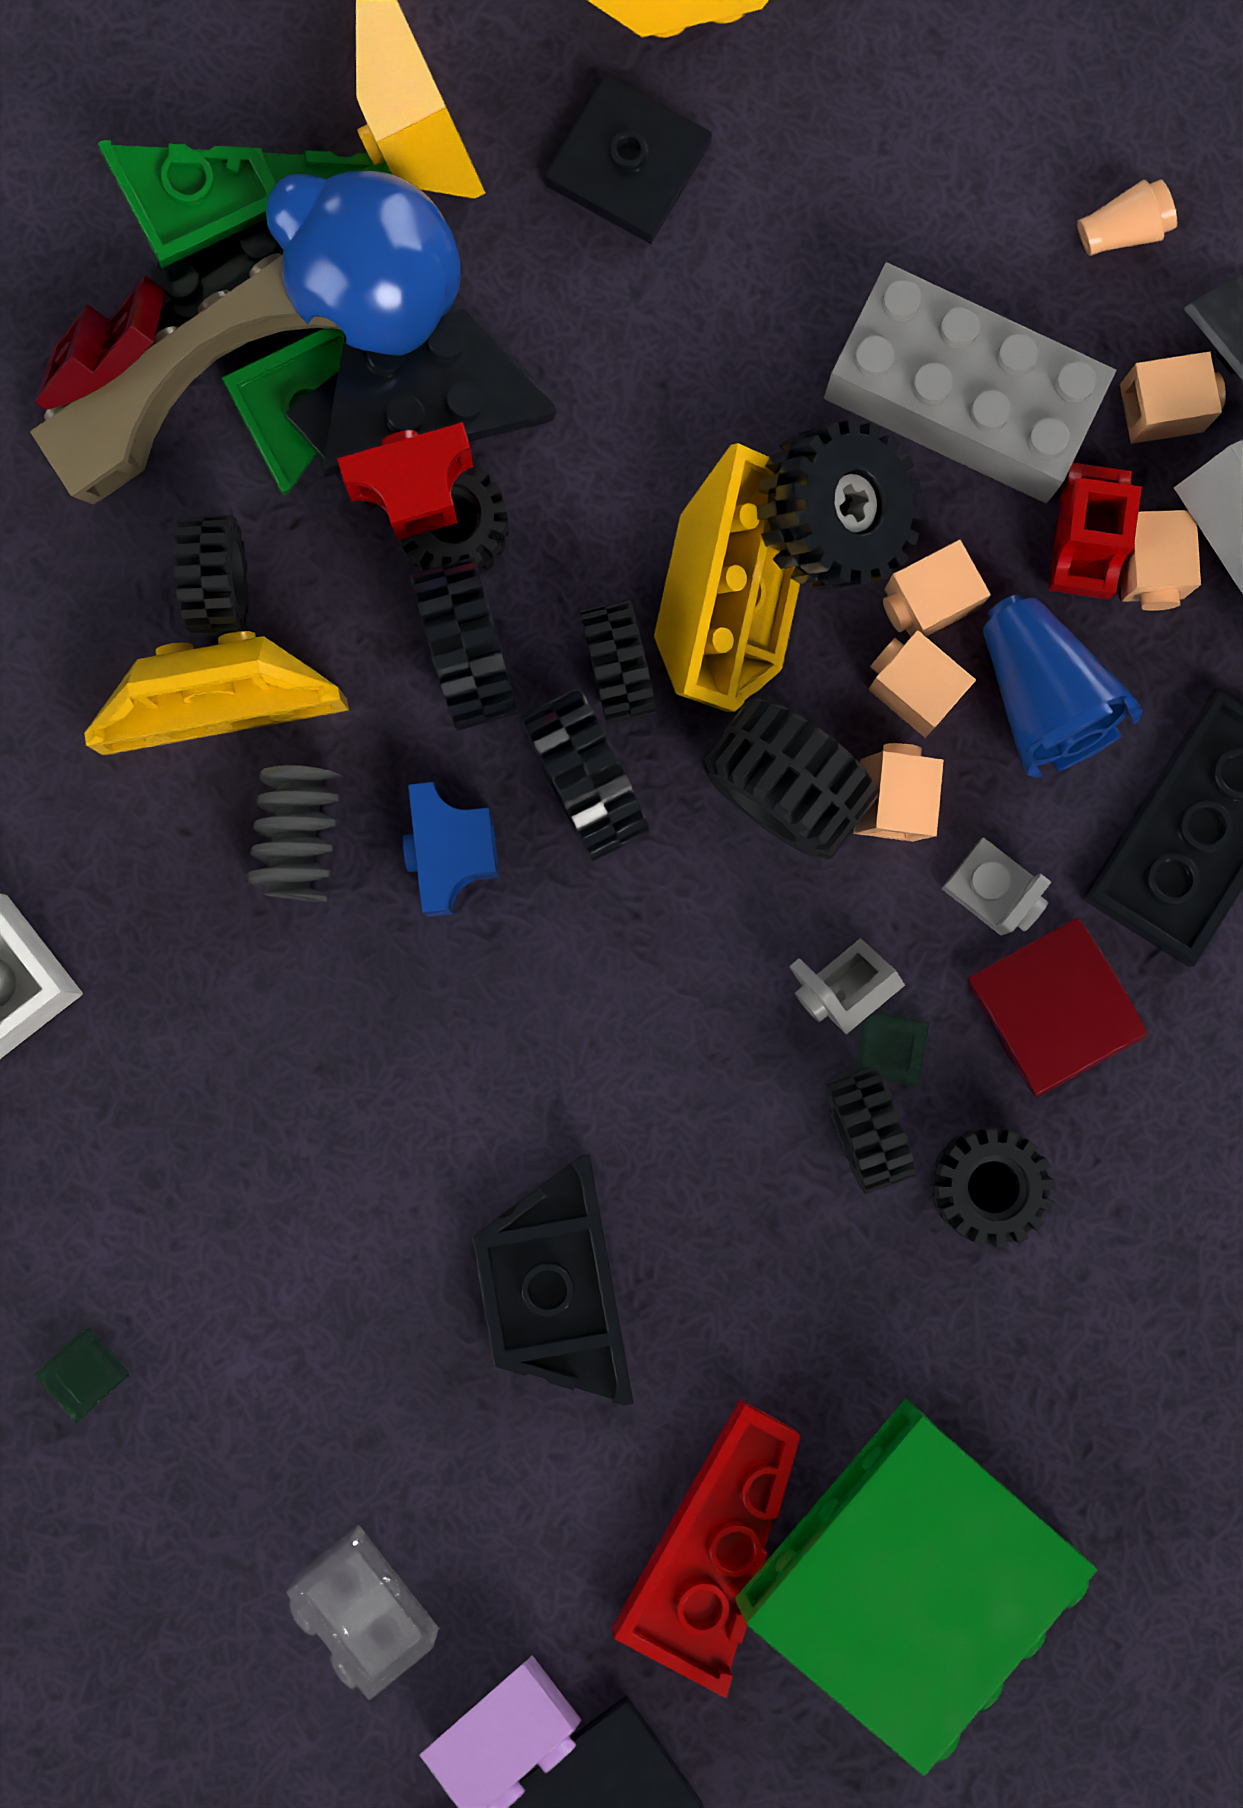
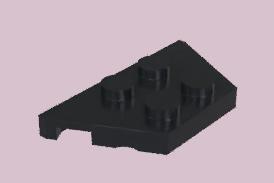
(443, 382)
(553, 1288)

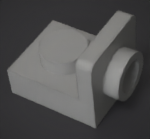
(997, 889)

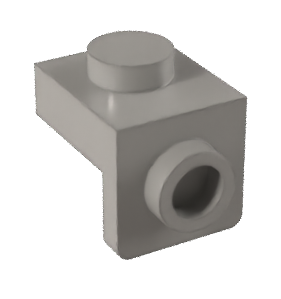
(848, 986)

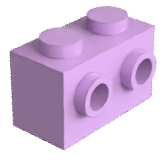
(503, 1739)

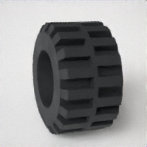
(790, 778)

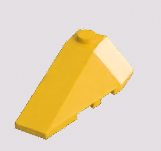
(404, 108)

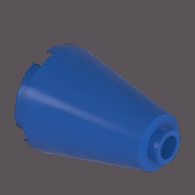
(1053, 687)

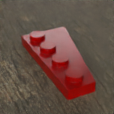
(714, 1545)

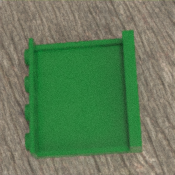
(914, 1588)

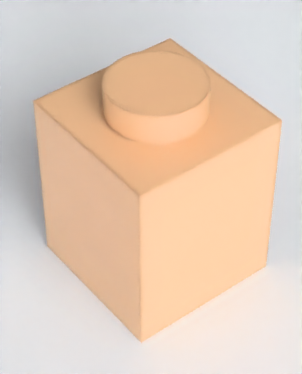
(1172, 397)
(1163, 560)
(935, 591)
(919, 682)
(907, 794)

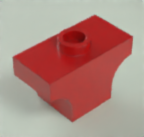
(411, 477)
(1093, 530)

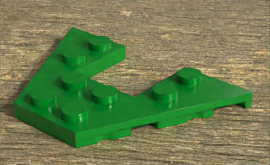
(201, 197)

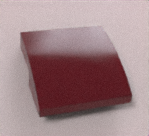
(101, 348)
(1057, 1007)

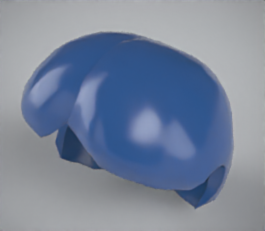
(365, 256)

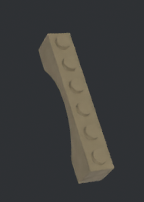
(110, 433)

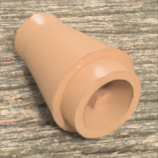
(1130, 219)

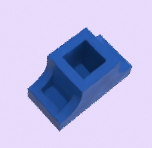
(447, 848)

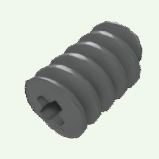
(293, 832)

